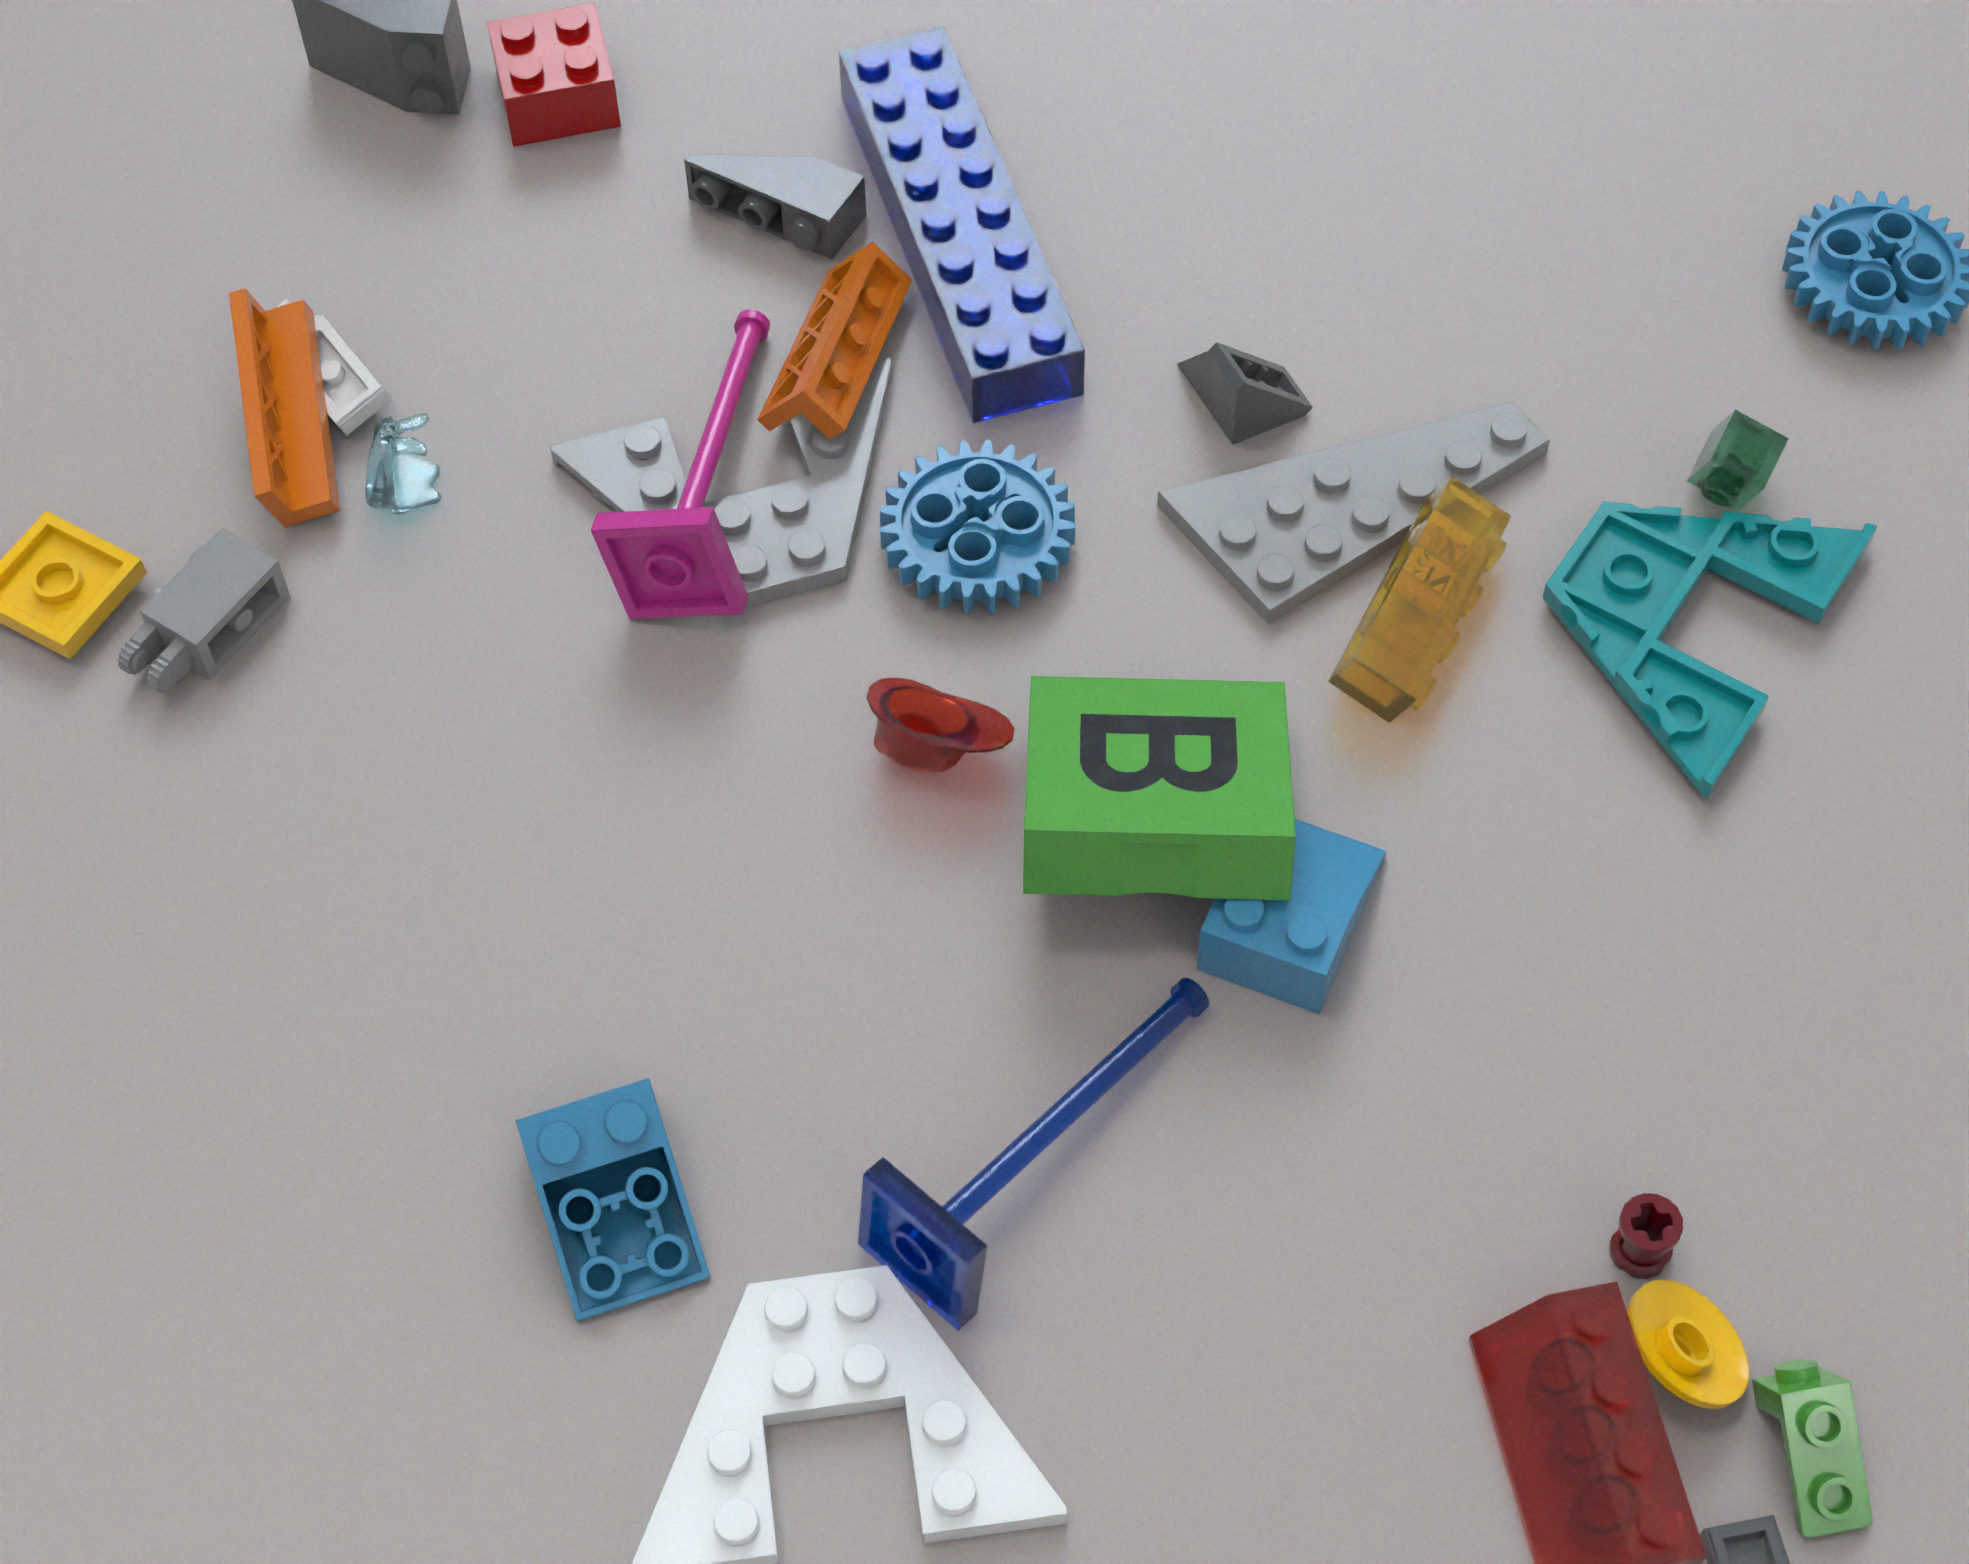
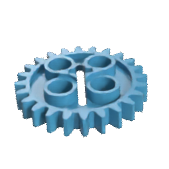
(1878, 270)
(977, 515)

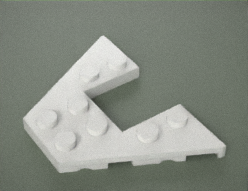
(826, 1352)

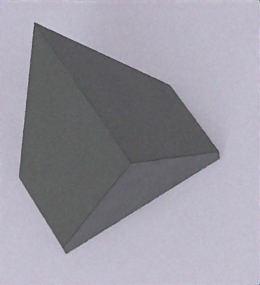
(1244, 391)

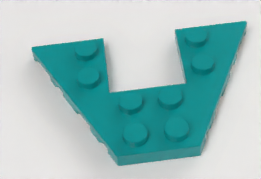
(1634, 576)

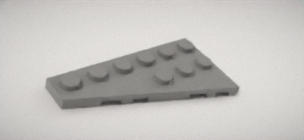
(1322, 515)

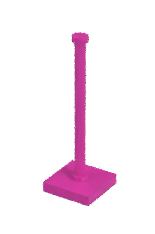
(679, 557)

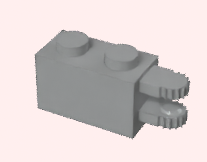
(205, 612)

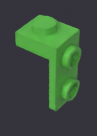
(1819, 1446)

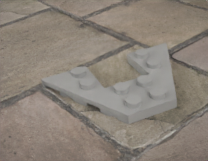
(780, 535)

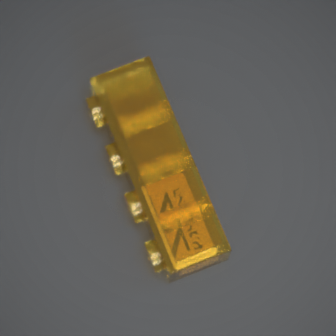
(1421, 601)

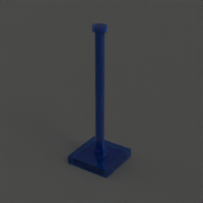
(928, 1242)

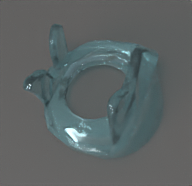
(393, 475)

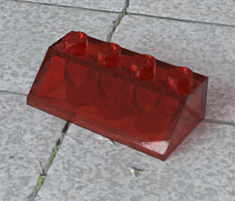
(1584, 1434)

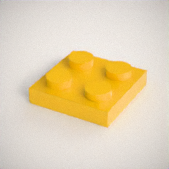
(63, 583)

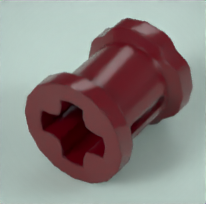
(1646, 1235)

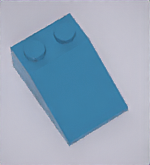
(1296, 944)

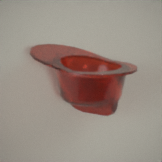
(932, 728)

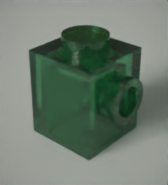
(1737, 460)

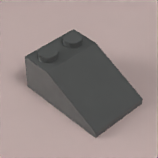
(390, 49)

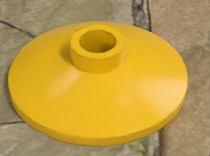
(1688, 1344)

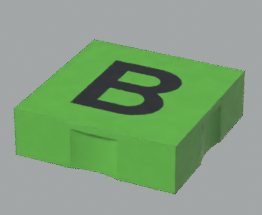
(1158, 788)

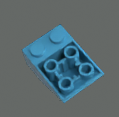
(612, 1199)

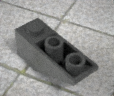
(787, 196)

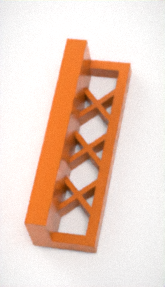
(838, 343)
(284, 409)

